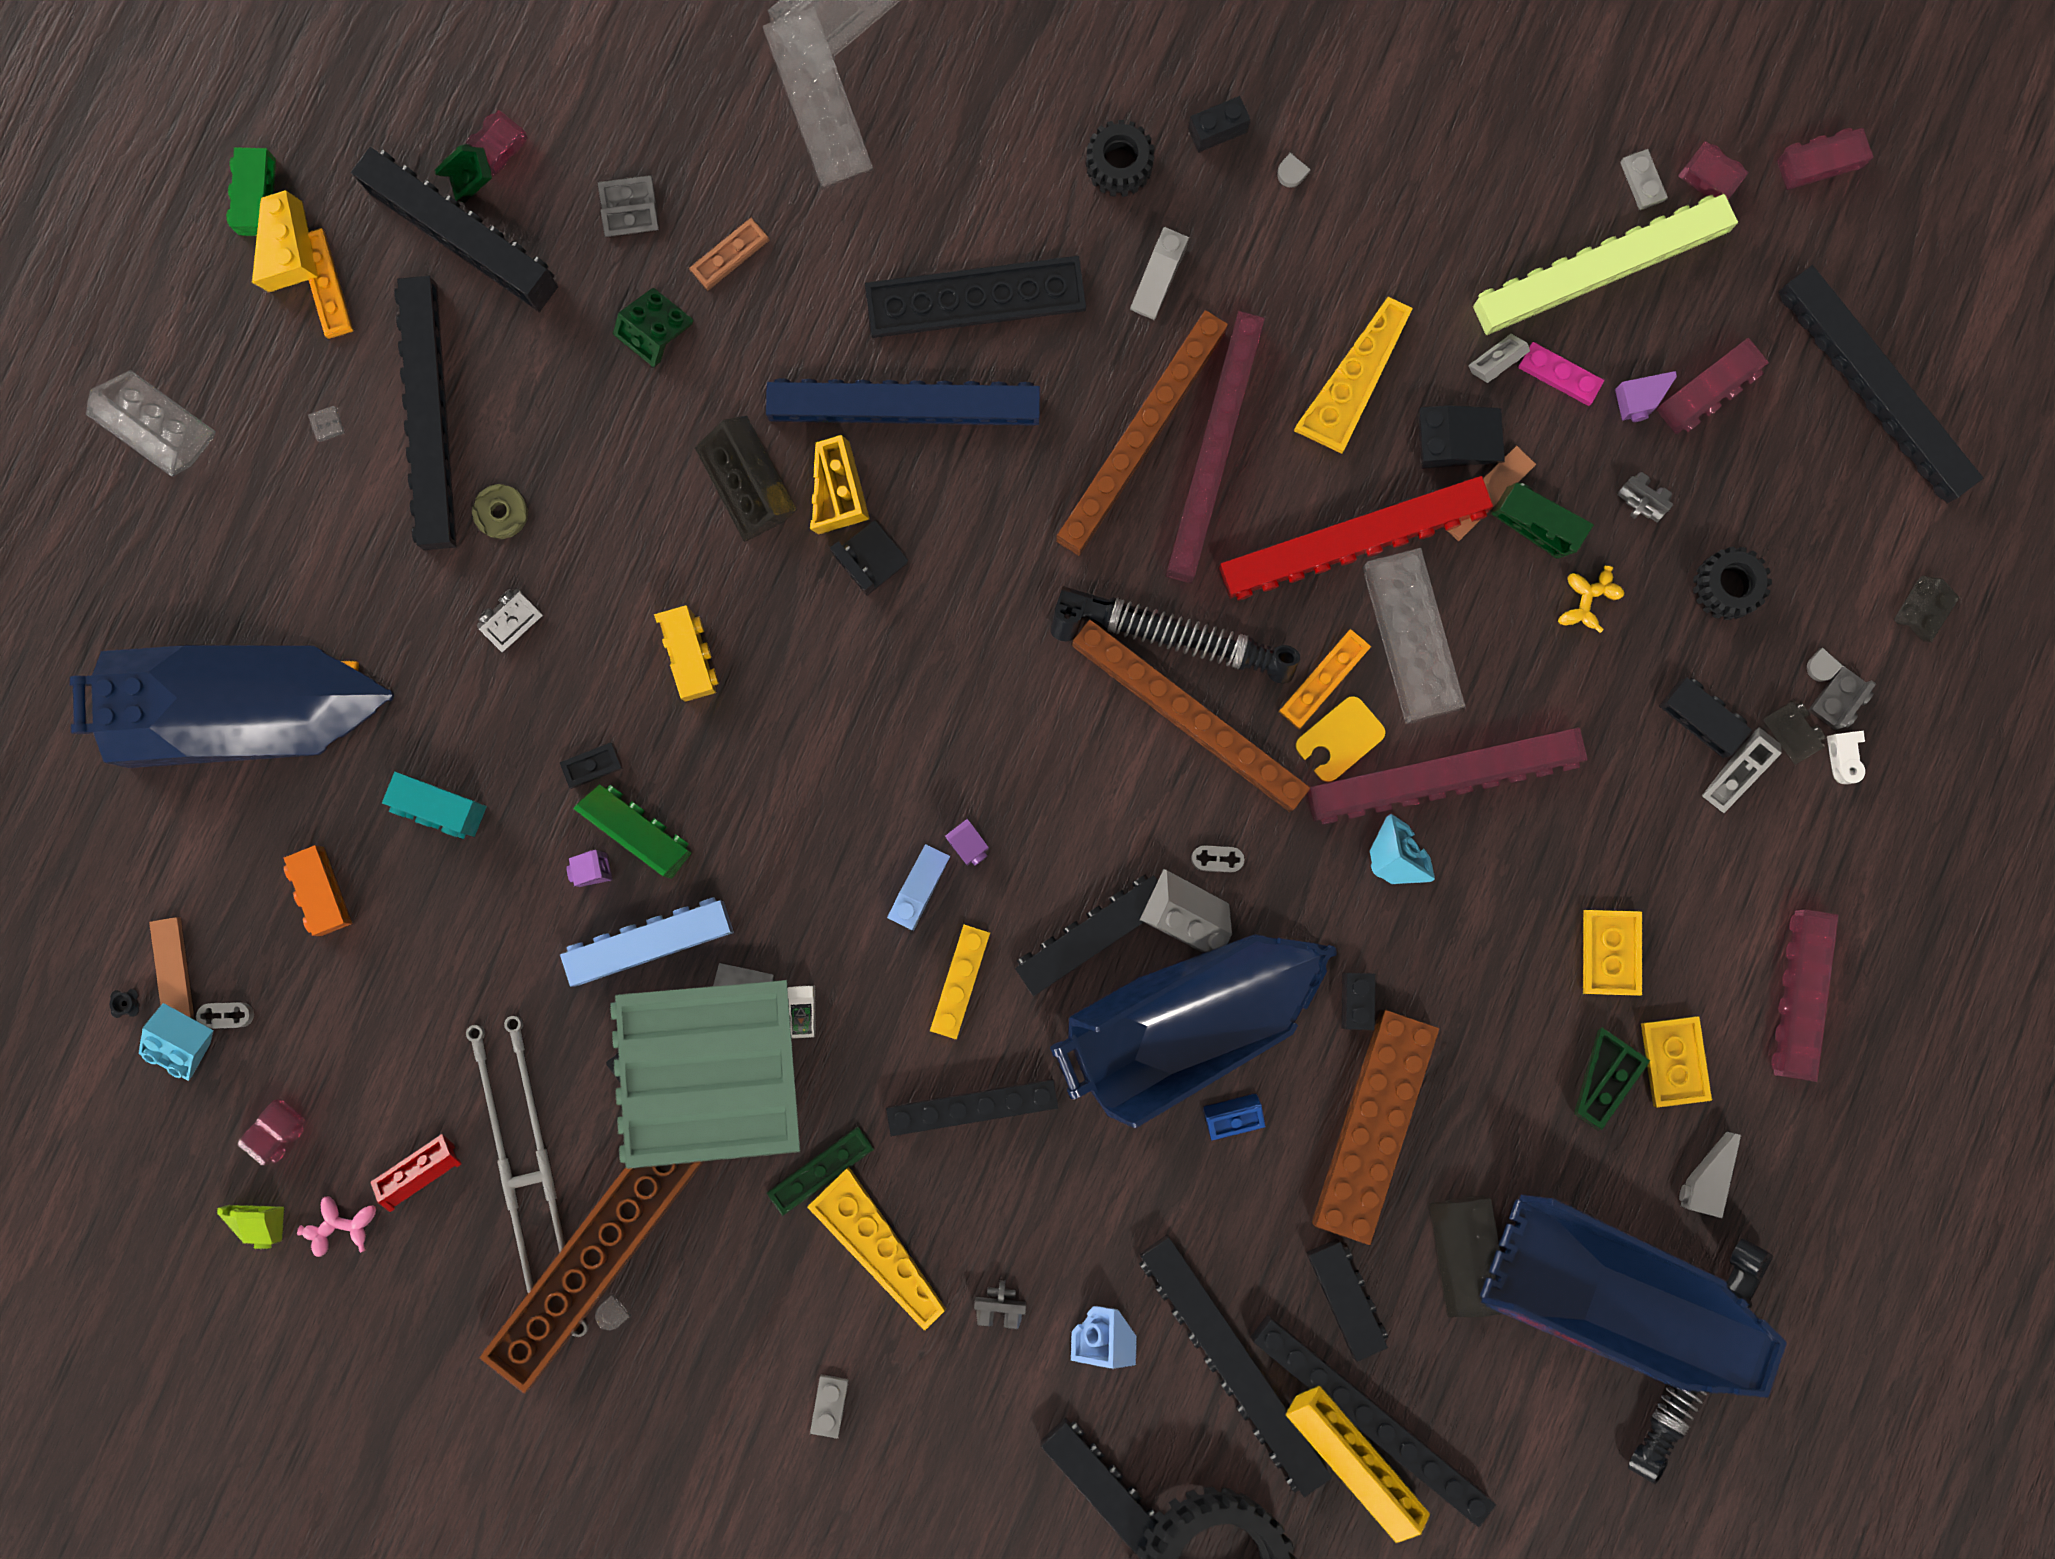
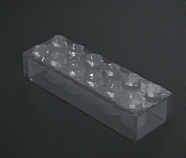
(817, 98)
(1413, 636)

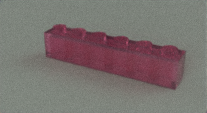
(1805, 995)

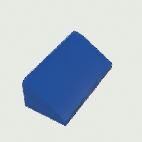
(1234, 1116)

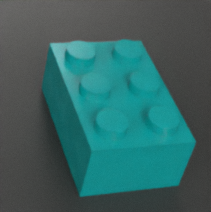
(433, 806)

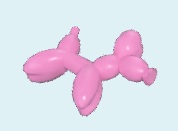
(332, 1220)

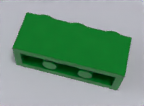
(251, 180)

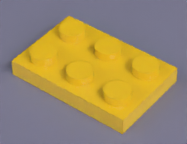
(1612, 952)
(1676, 1062)

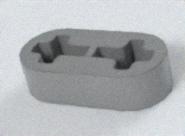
(1216, 866)
(225, 1009)

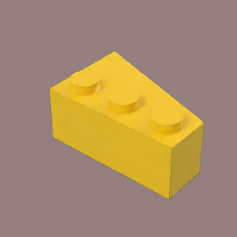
(282, 244)

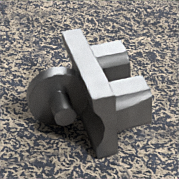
(1645, 499)
(987, 1306)

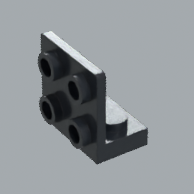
(869, 557)

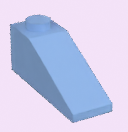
(918, 887)

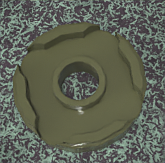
(500, 527)

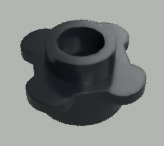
(116, 1003)

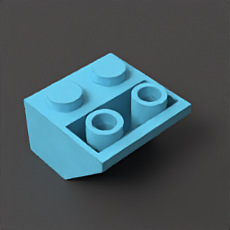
(174, 1042)

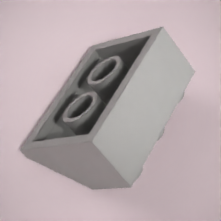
(1188, 913)

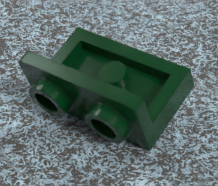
(466, 170)

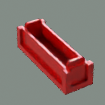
(415, 1172)

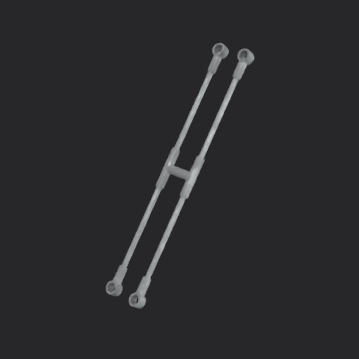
(508, 1182)

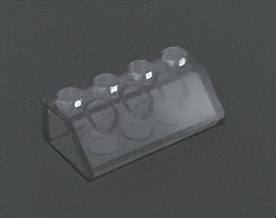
(149, 422)

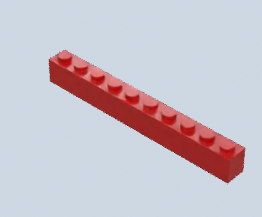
(1356, 537)

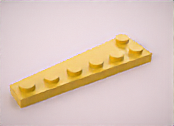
(1343, 398)
(866, 1234)

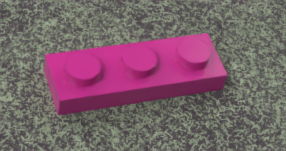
(1561, 374)

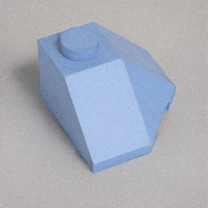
(1104, 1340)

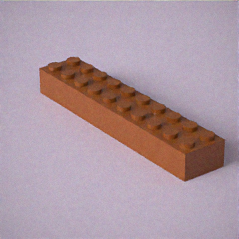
(584, 1271)

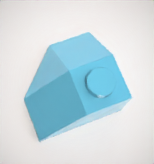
(1397, 855)

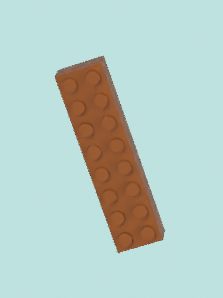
(1375, 1126)

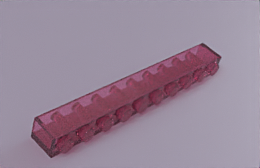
(1215, 447)
(1447, 774)

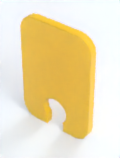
(1347, 735)

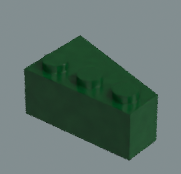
(1541, 520)
(1608, 1078)

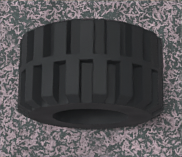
(1120, 137)
(1749, 570)

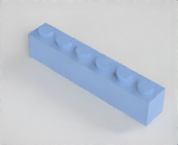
(647, 942)

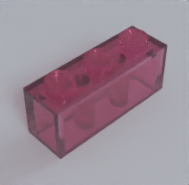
(1824, 157)

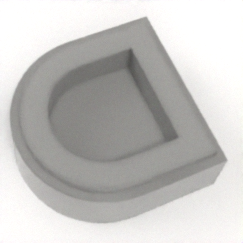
(1292, 171)
(1822, 666)

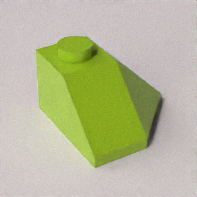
(254, 1223)

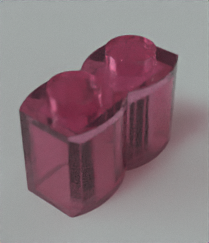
(500, 140)
(272, 1132)

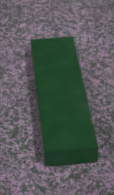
(820, 1171)

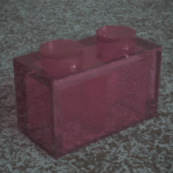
(1713, 172)

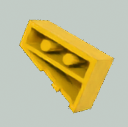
(837, 487)
(687, 653)

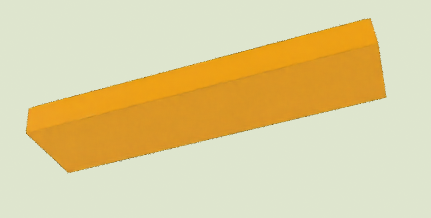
(327, 289)
(1324, 679)

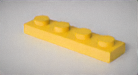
(960, 982)

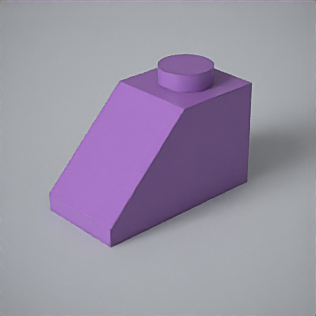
(1642, 395)
(967, 843)
(589, 868)

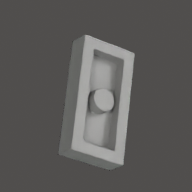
(1643, 179)
(1499, 358)
(829, 1406)

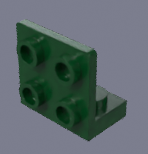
(650, 325)

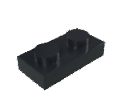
(591, 765)

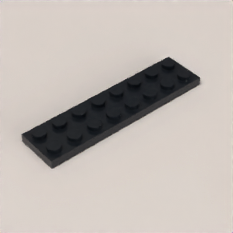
(975, 296)

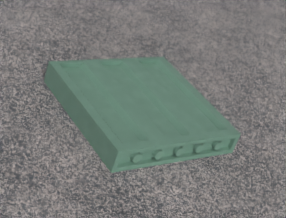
(705, 1074)

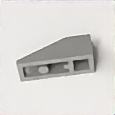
(1159, 273)
(1743, 769)
(1710, 1182)

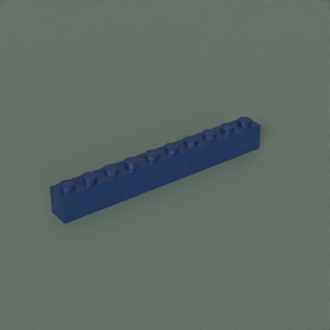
(902, 402)

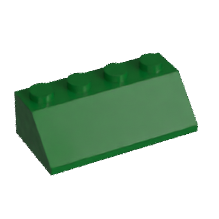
(633, 830)

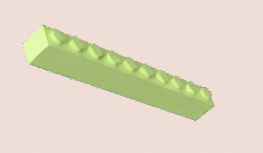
(1604, 264)

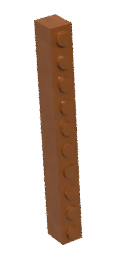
(1142, 433)
(1190, 716)

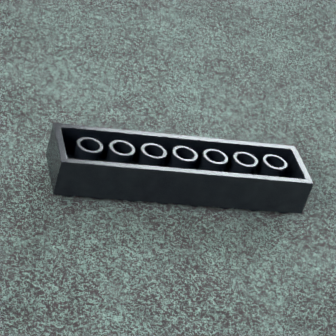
(454, 228)

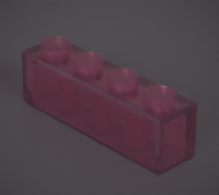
(1713, 385)

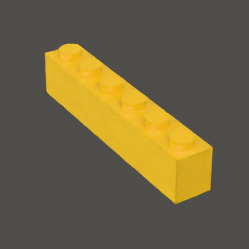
(1358, 1464)

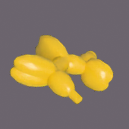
(1589, 591)

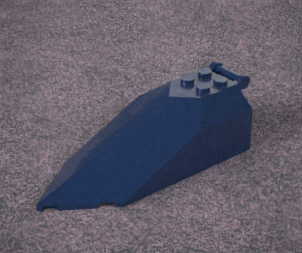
(220, 703)
(1189, 1024)

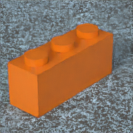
(316, 891)

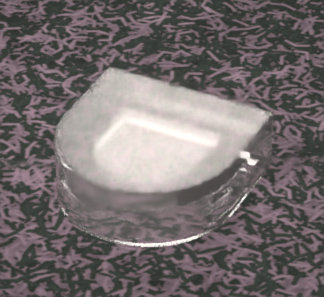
(611, 1314)

